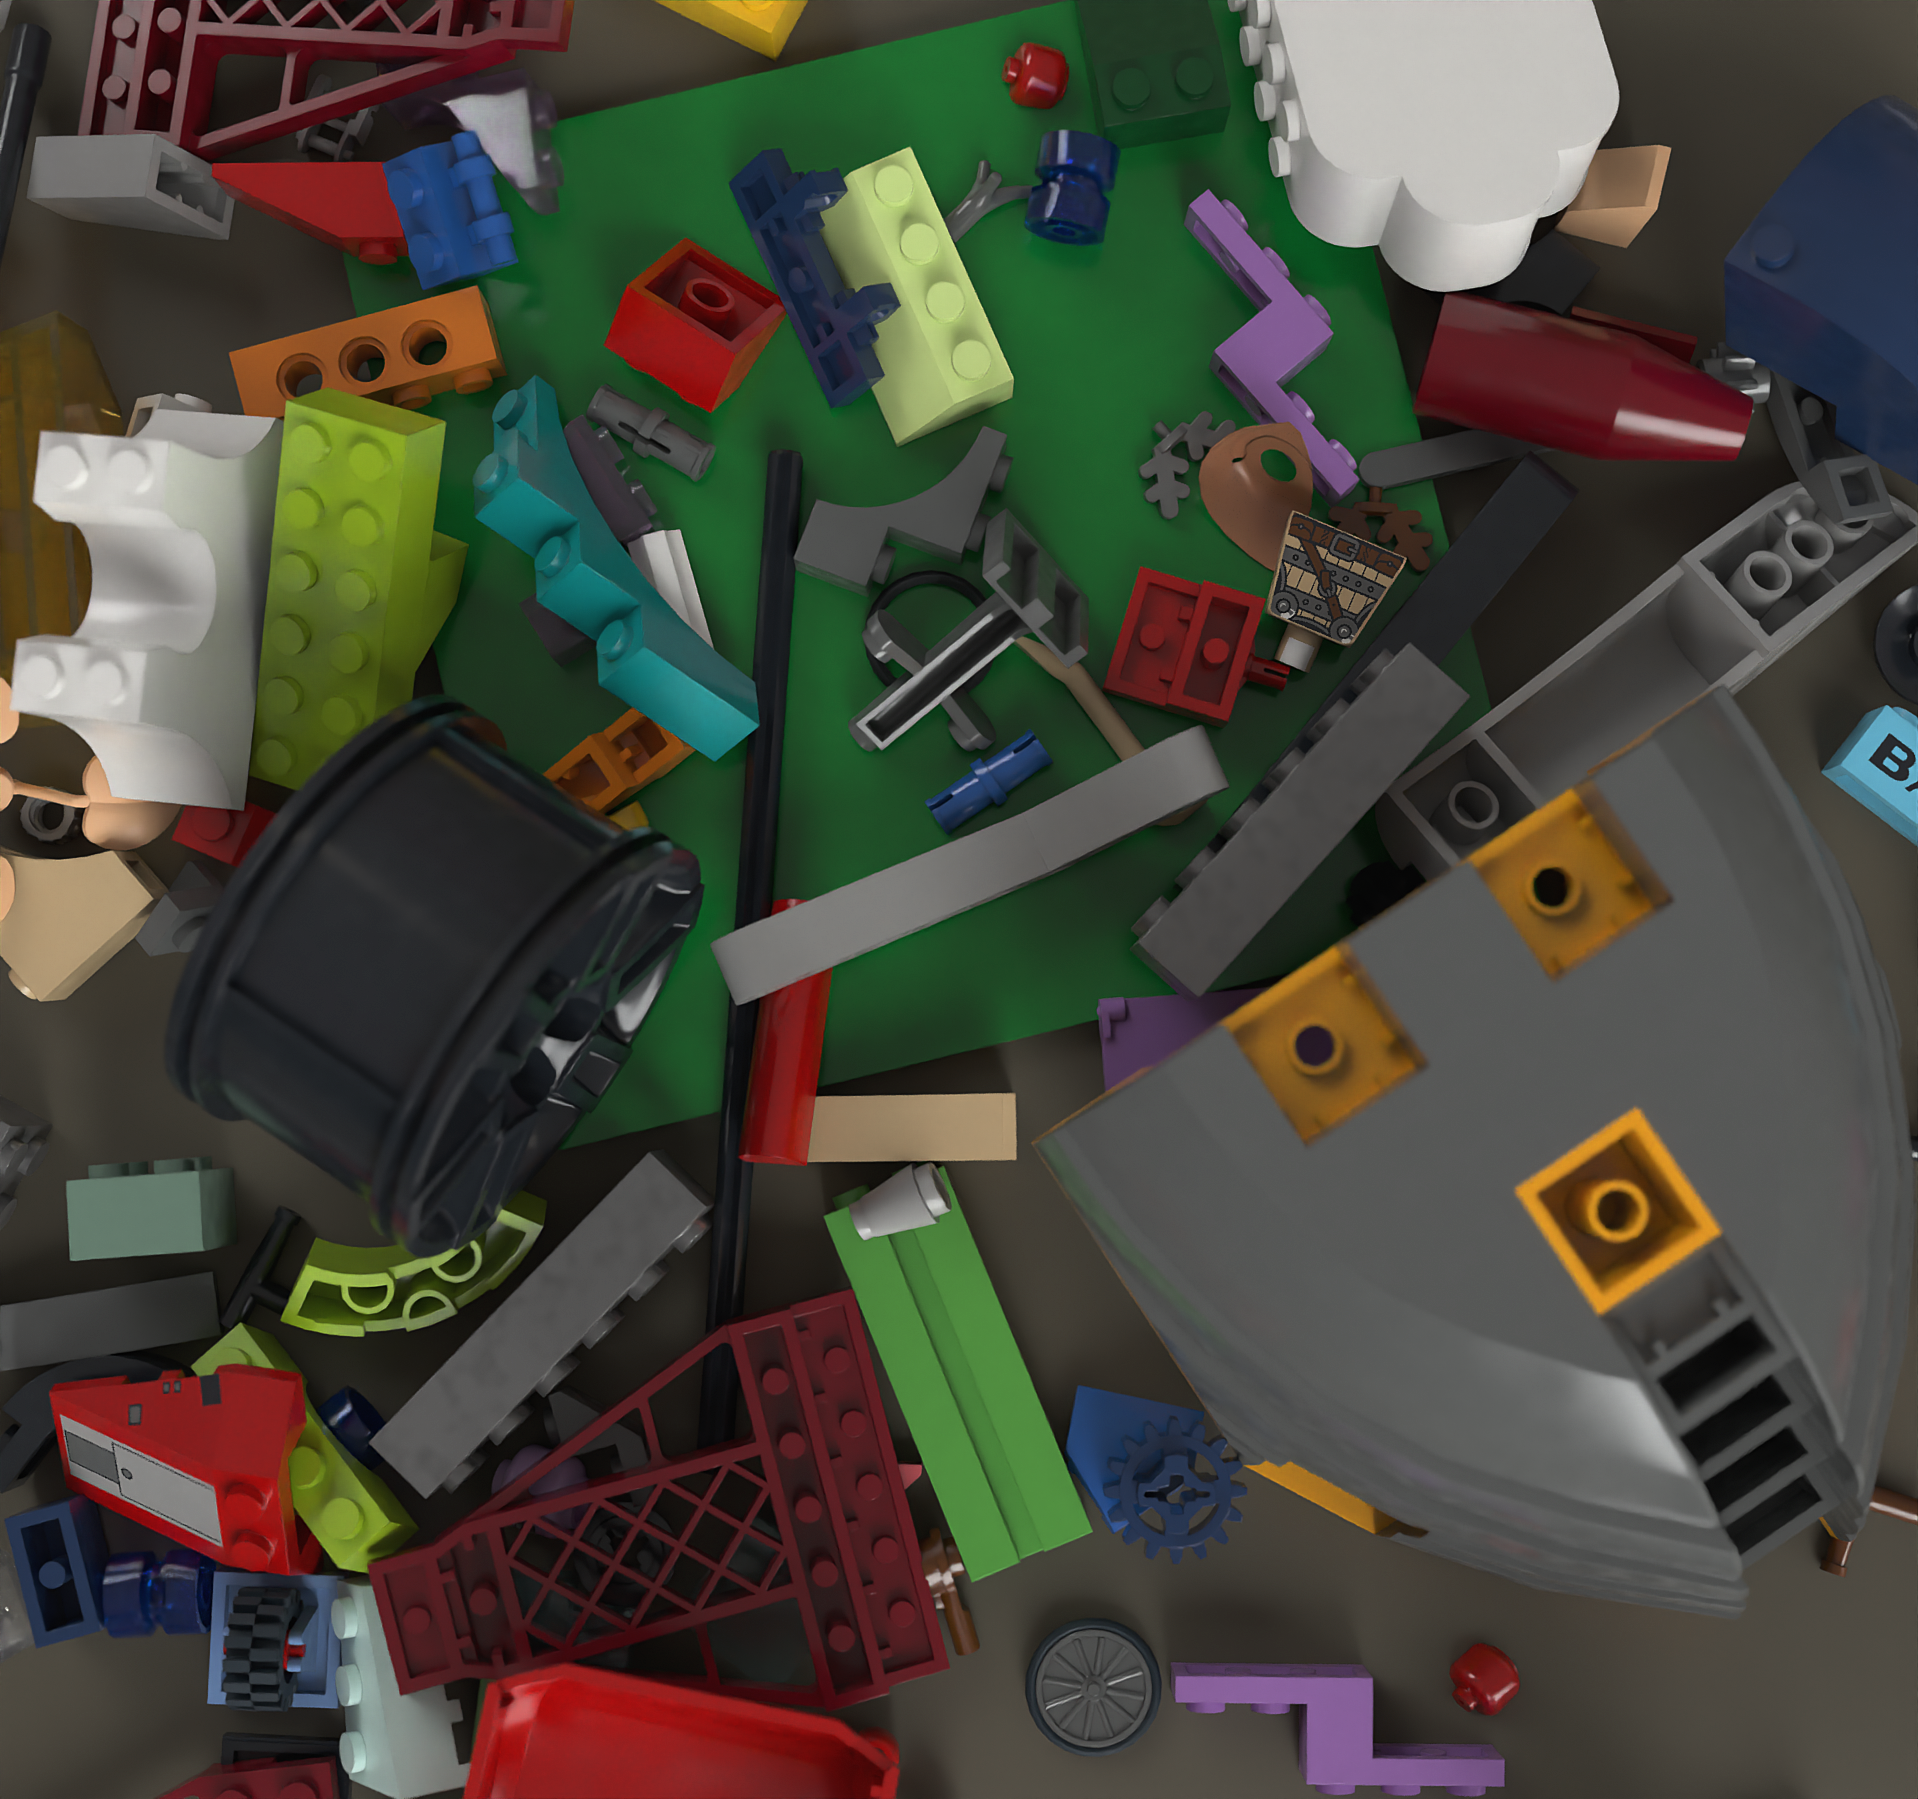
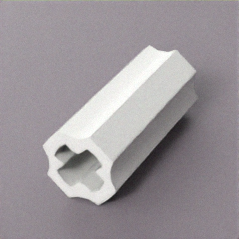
(666, 567)

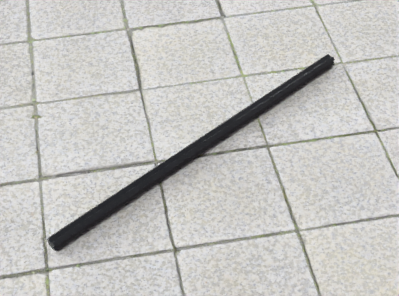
(752, 905)

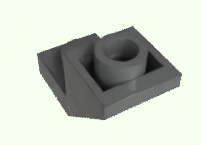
(574, 1409)

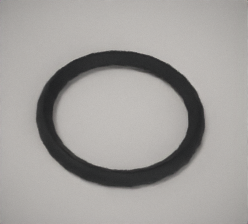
(912, 580)

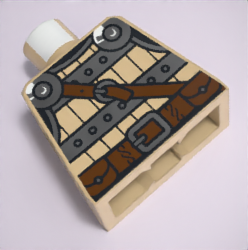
(1325, 587)

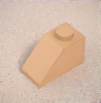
(1617, 195)

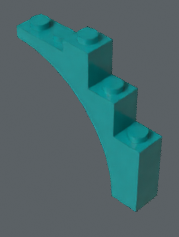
(585, 576)

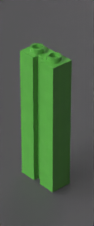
(962, 1386)

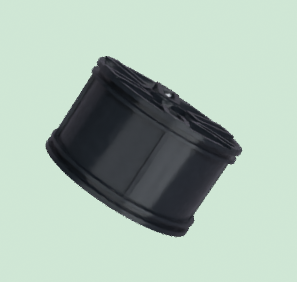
(429, 971)

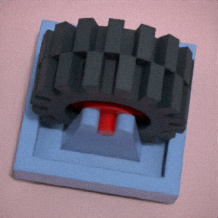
(273, 1640)

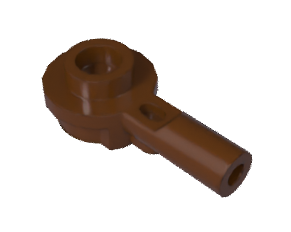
(940, 1566)

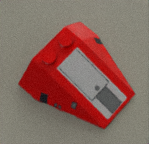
(194, 1460)

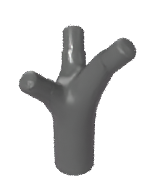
(981, 200)

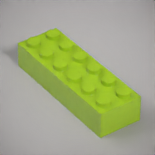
(343, 577)

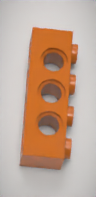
(272, 370)

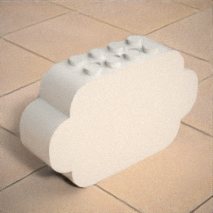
(1430, 122)

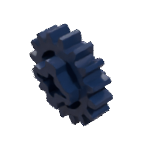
(1205, 1489)

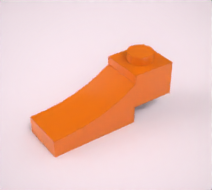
(619, 761)

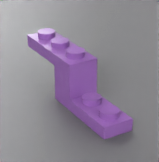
(1273, 343)
(1337, 1727)

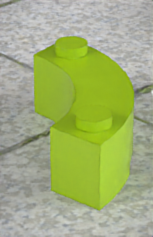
(388, 1289)

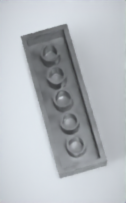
(1308, 812)
(537, 1329)

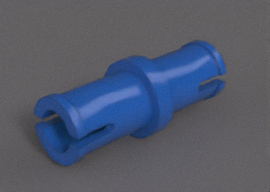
(988, 782)

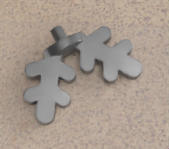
(1165, 465)

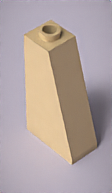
(914, 1128)

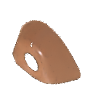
(1245, 498)

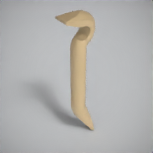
(1096, 706)

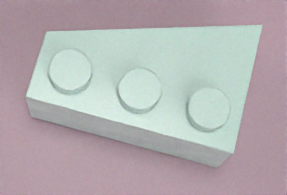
(390, 1739)

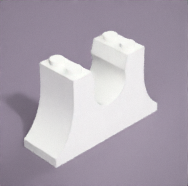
(176, 602)

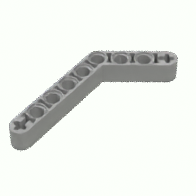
(971, 868)

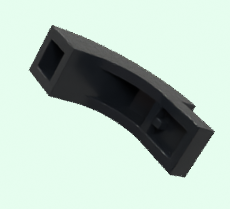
(31, 1406)

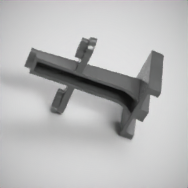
(1028, 598)

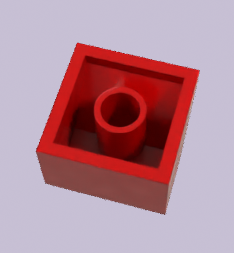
(694, 324)

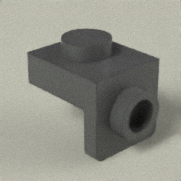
(181, 911)

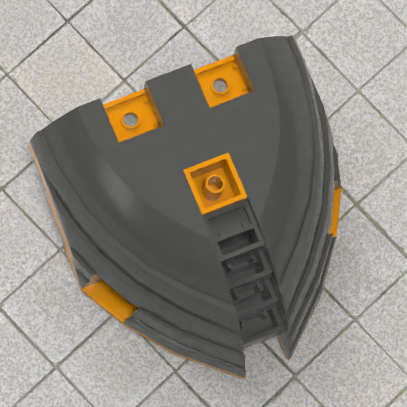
(1577, 1217)

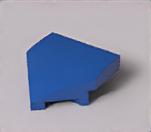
(1095, 1434)

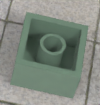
(141, 1213)

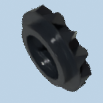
(621, 1589)

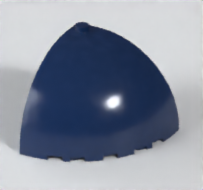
(1832, 281)

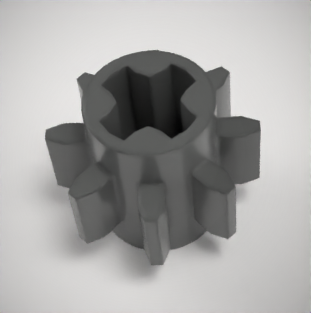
(1738, 372)

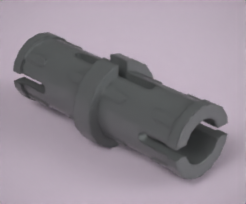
(650, 432)

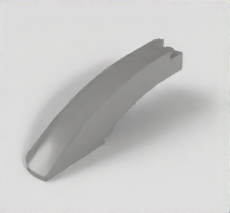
(1698, 626)

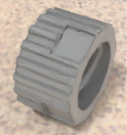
(33, 823)

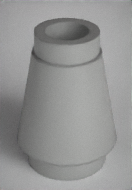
(902, 1203)

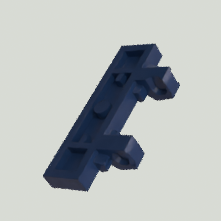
(829, 320)

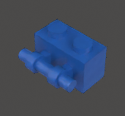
(450, 211)

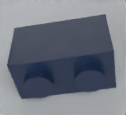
(60, 1567)

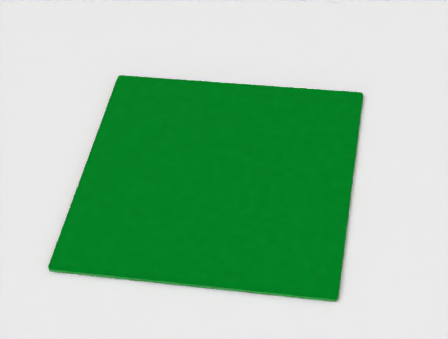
(1097, 357)

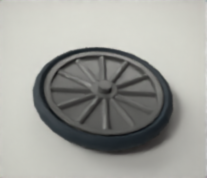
(1093, 1687)

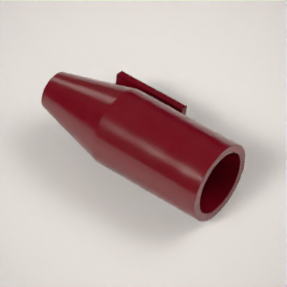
(1577, 383)

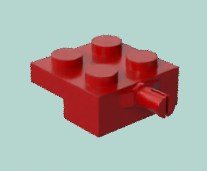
(1189, 648)

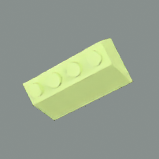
(939, 343)

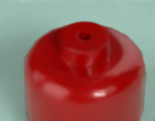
(1036, 75)
(1484, 1679)

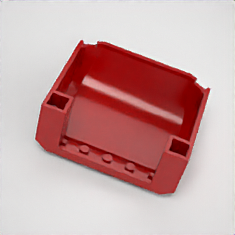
(635, 1737)

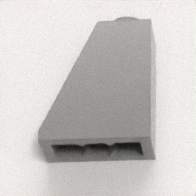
(129, 184)

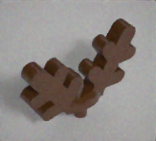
(1394, 525)

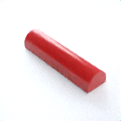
(785, 1068)

